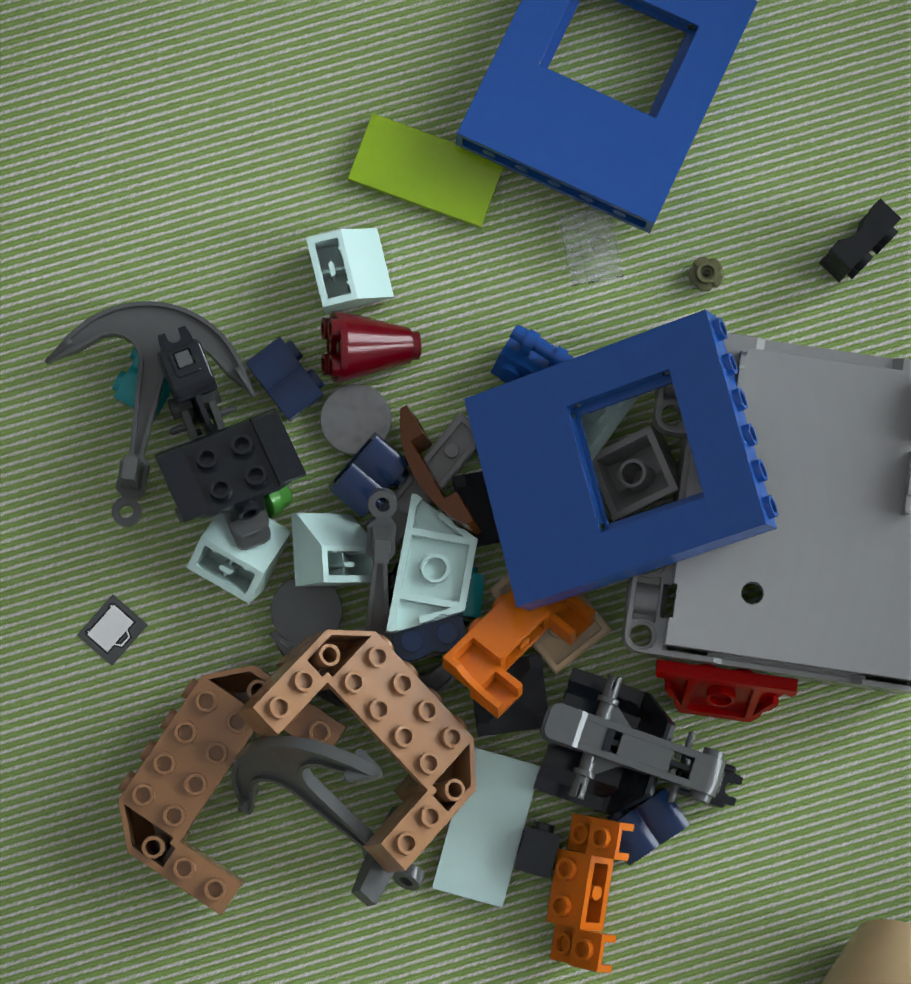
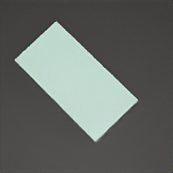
(487, 830)

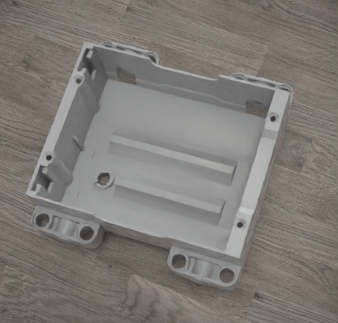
(841, 553)

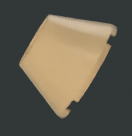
(875, 955)

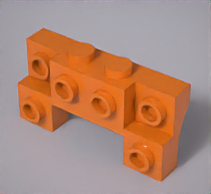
(502, 638)
(582, 891)

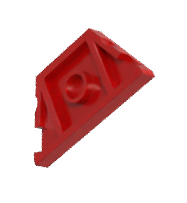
(722, 692)

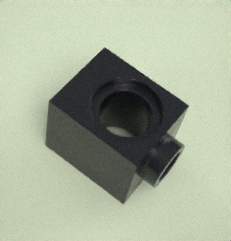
(537, 849)

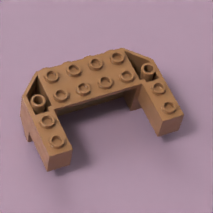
(397, 712)
(185, 771)

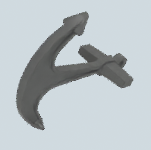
(140, 325)
(380, 548)
(287, 764)

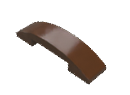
(414, 442)

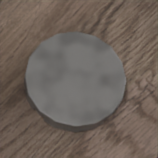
(353, 416)

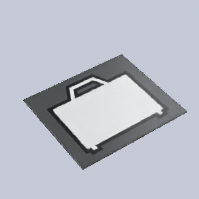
(112, 630)

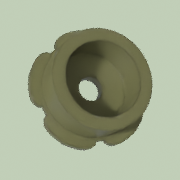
(699, 280)

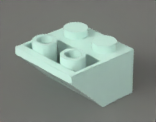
(349, 268)
(329, 550)
(233, 569)

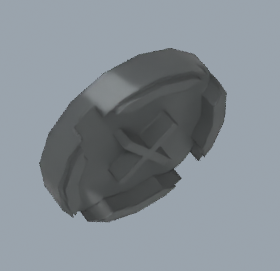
(305, 610)

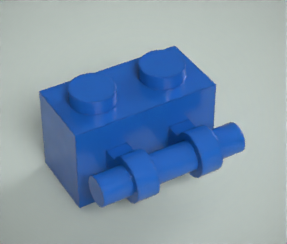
(526, 354)

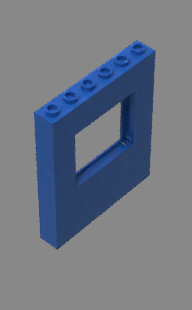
(586, 139)
(546, 481)

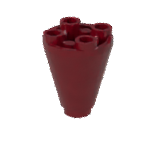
(365, 346)

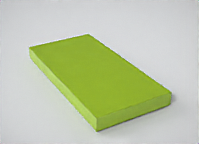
(425, 171)

